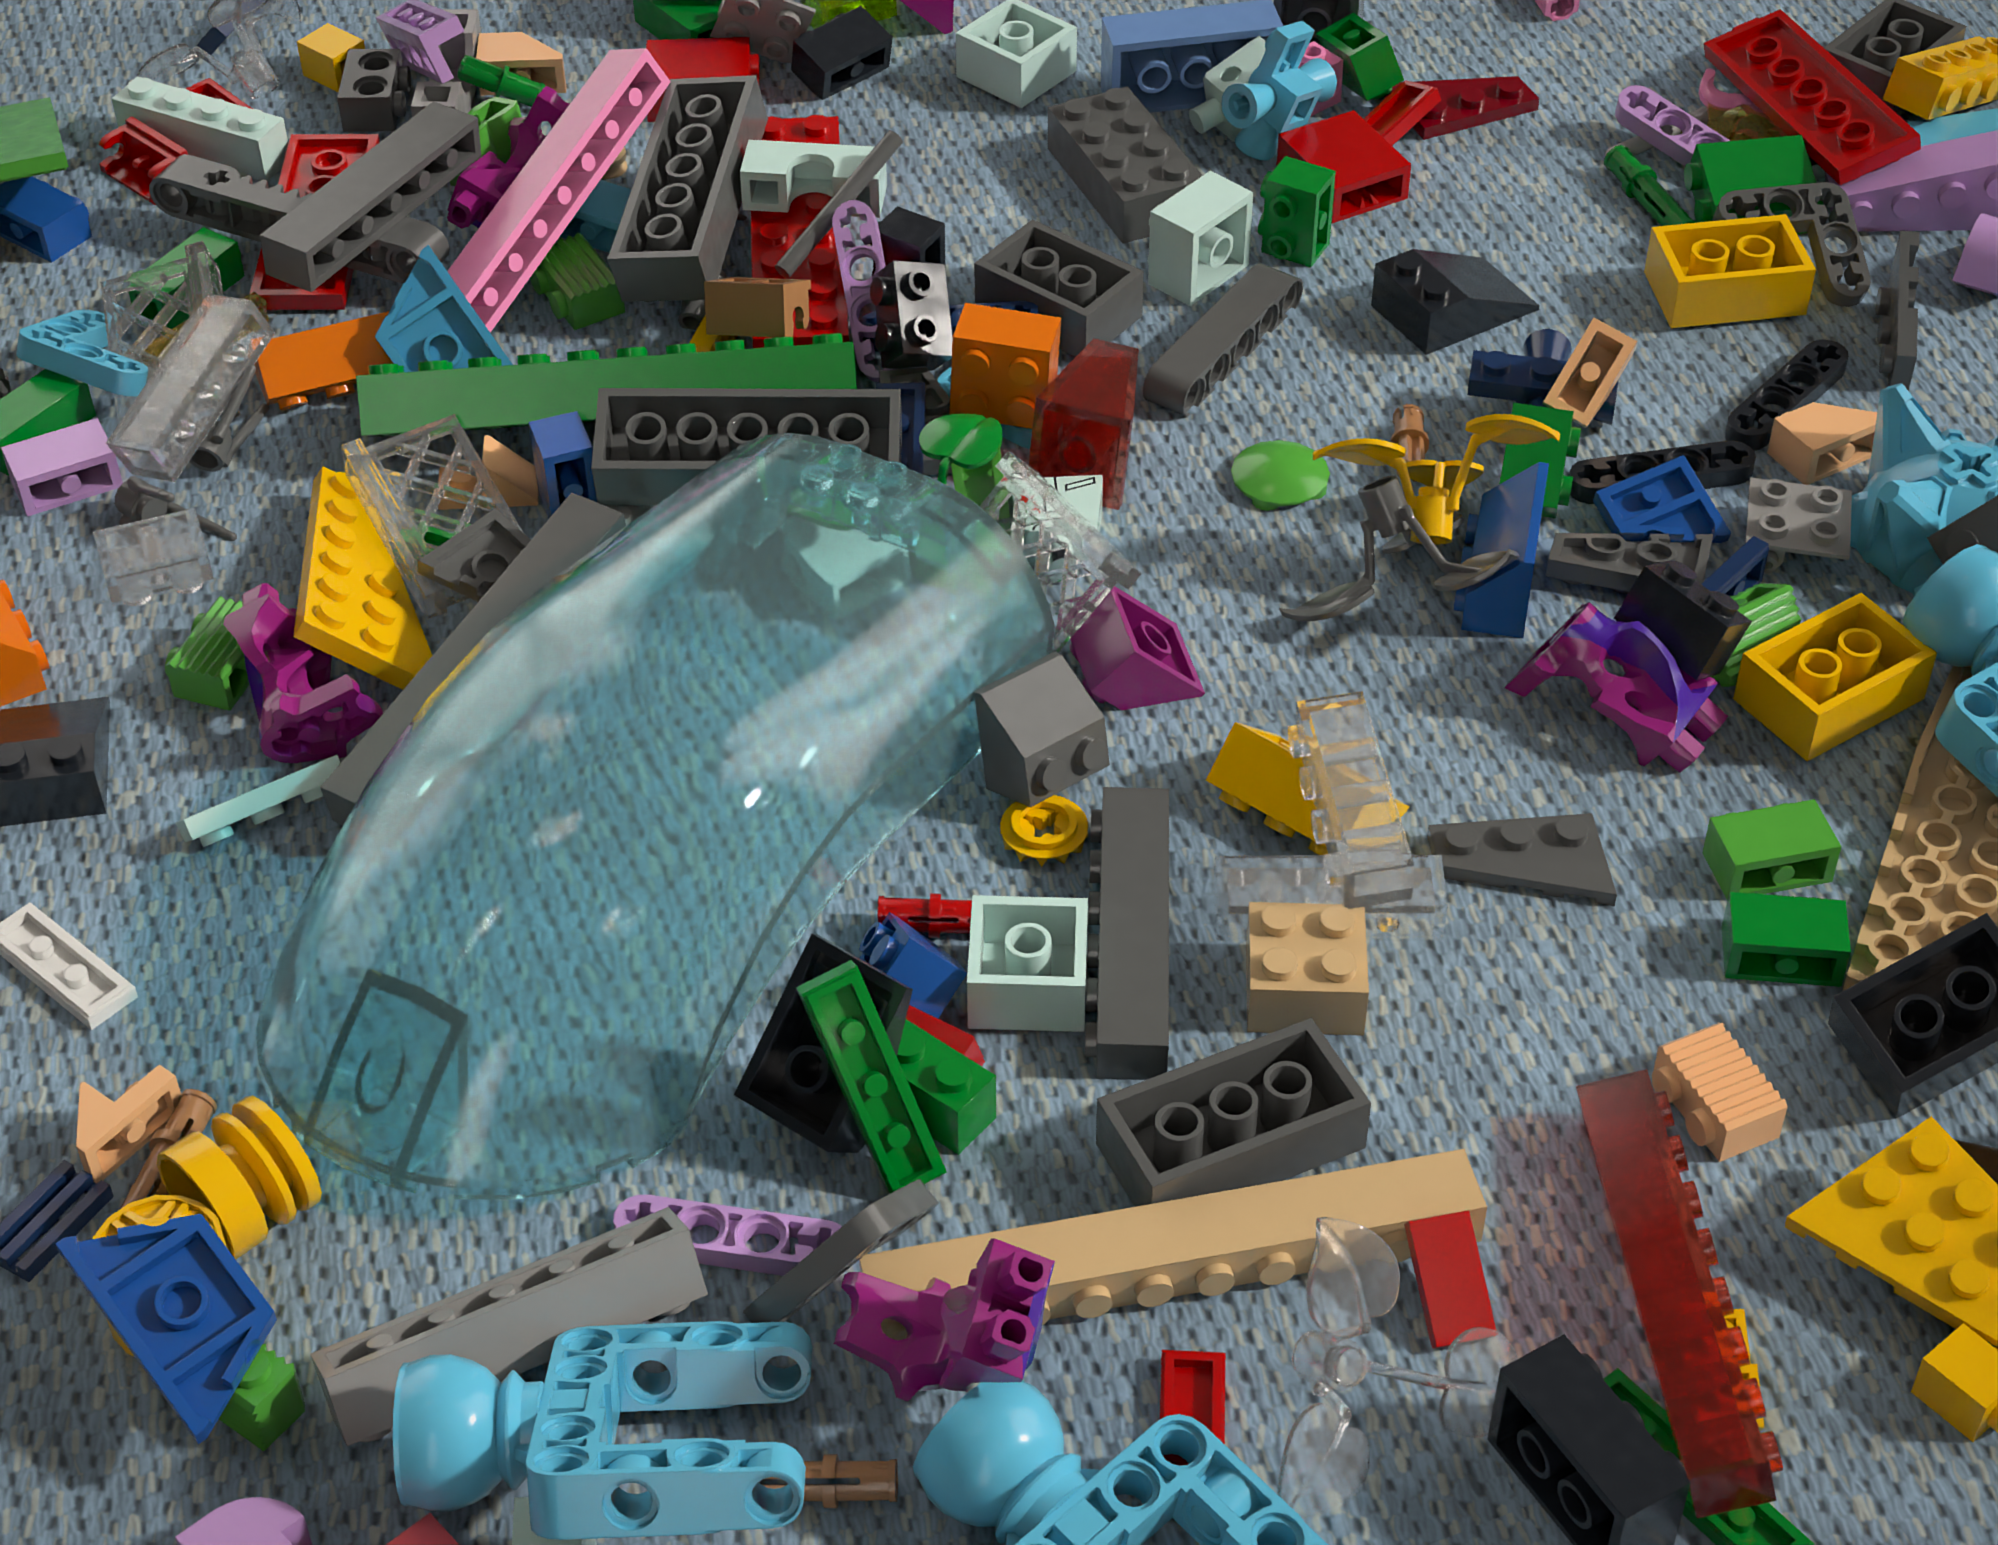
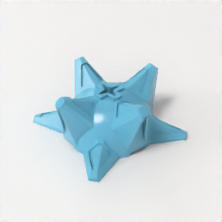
(1916, 488)

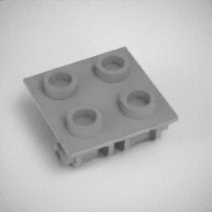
(768, 23)
(1799, 519)

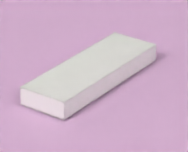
(63, 967)

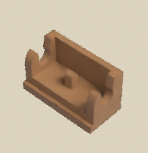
(756, 306)

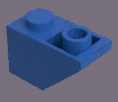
(914, 962)

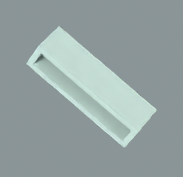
(207, 126)

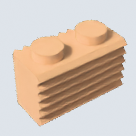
(1719, 1092)

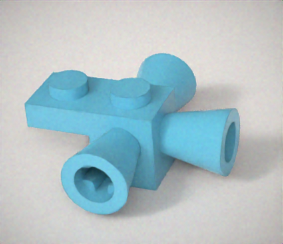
(1278, 92)

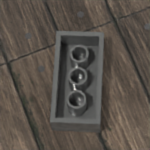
(1118, 158)
(1234, 1118)

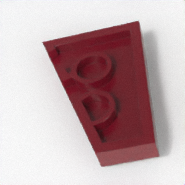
(1474, 103)

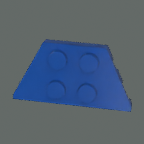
(178, 1309)

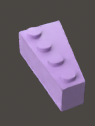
(1930, 189)

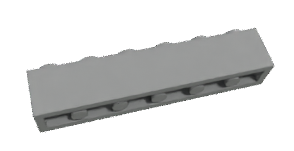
(516, 1317)

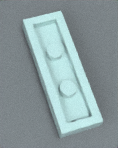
(258, 803)

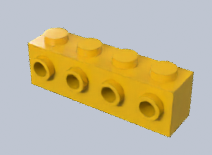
(1946, 78)

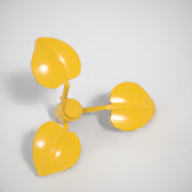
(1433, 505)

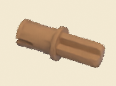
(1410, 433)

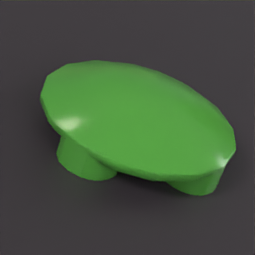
(1279, 474)

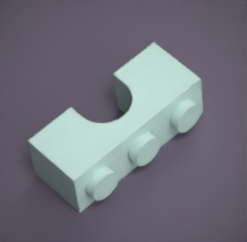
(782, 170)

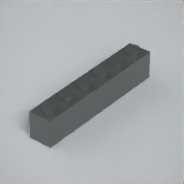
(370, 196)
(1132, 935)

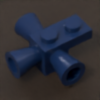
(1530, 376)

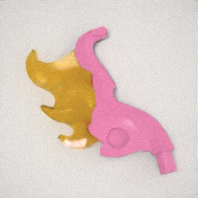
(1734, 113)

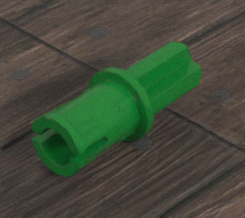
(498, 80)

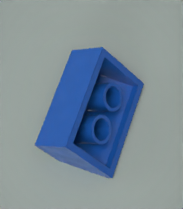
(1506, 521)

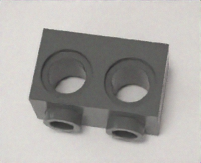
(373, 90)

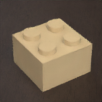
(1306, 966)

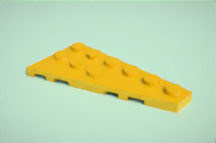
(352, 590)
(1921, 1223)

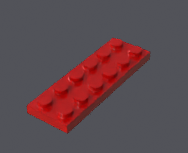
(1812, 96)
(308, 166)

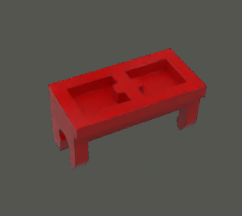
(140, 155)

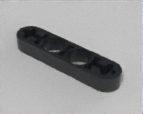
(1790, 397)
(1715, 466)

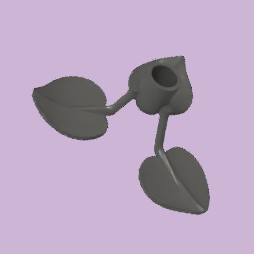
(1392, 515)

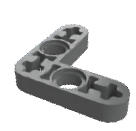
(1811, 218)
(859, 1236)

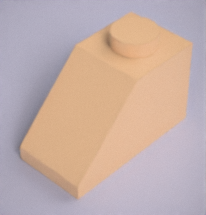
(524, 57)
(1591, 372)
(1821, 440)

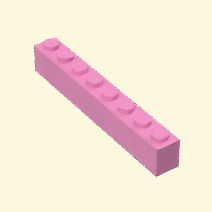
(557, 181)

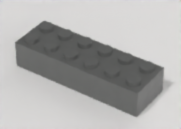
(687, 189)
(664, 437)

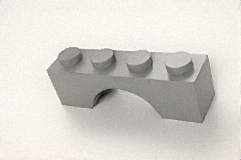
(454, 92)

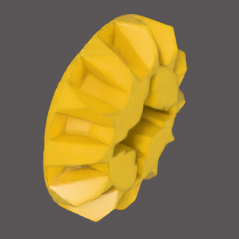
(1019, 827)

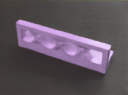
(418, 32)

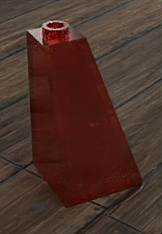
(1088, 418)

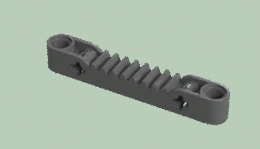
(197, 187)

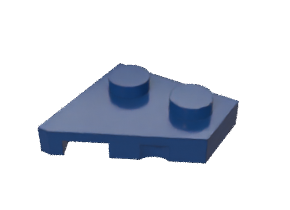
(1661, 502)

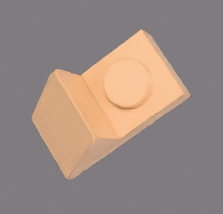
(509, 471)
(116, 1130)

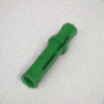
(1642, 183)

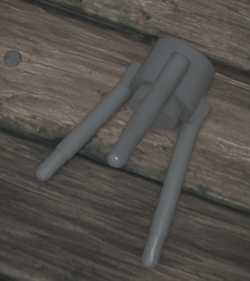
(218, 446)
(143, 501)

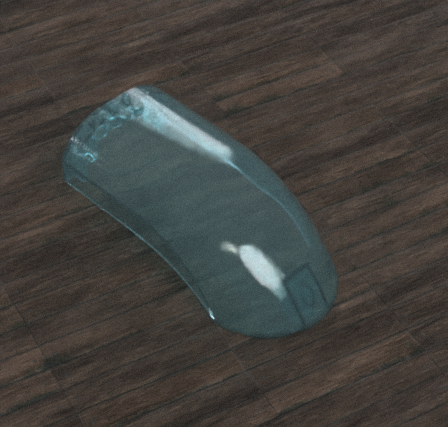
(636, 819)

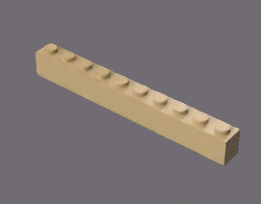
(1203, 1239)

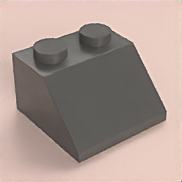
(1039, 731)

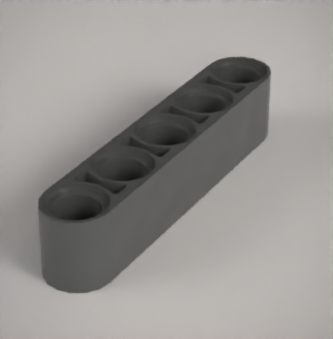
(1221, 338)

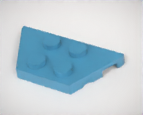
(434, 321)

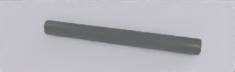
(849, 191)

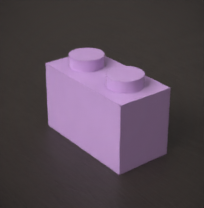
(62, 467)

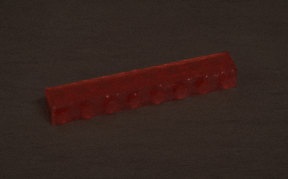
(1677, 1298)

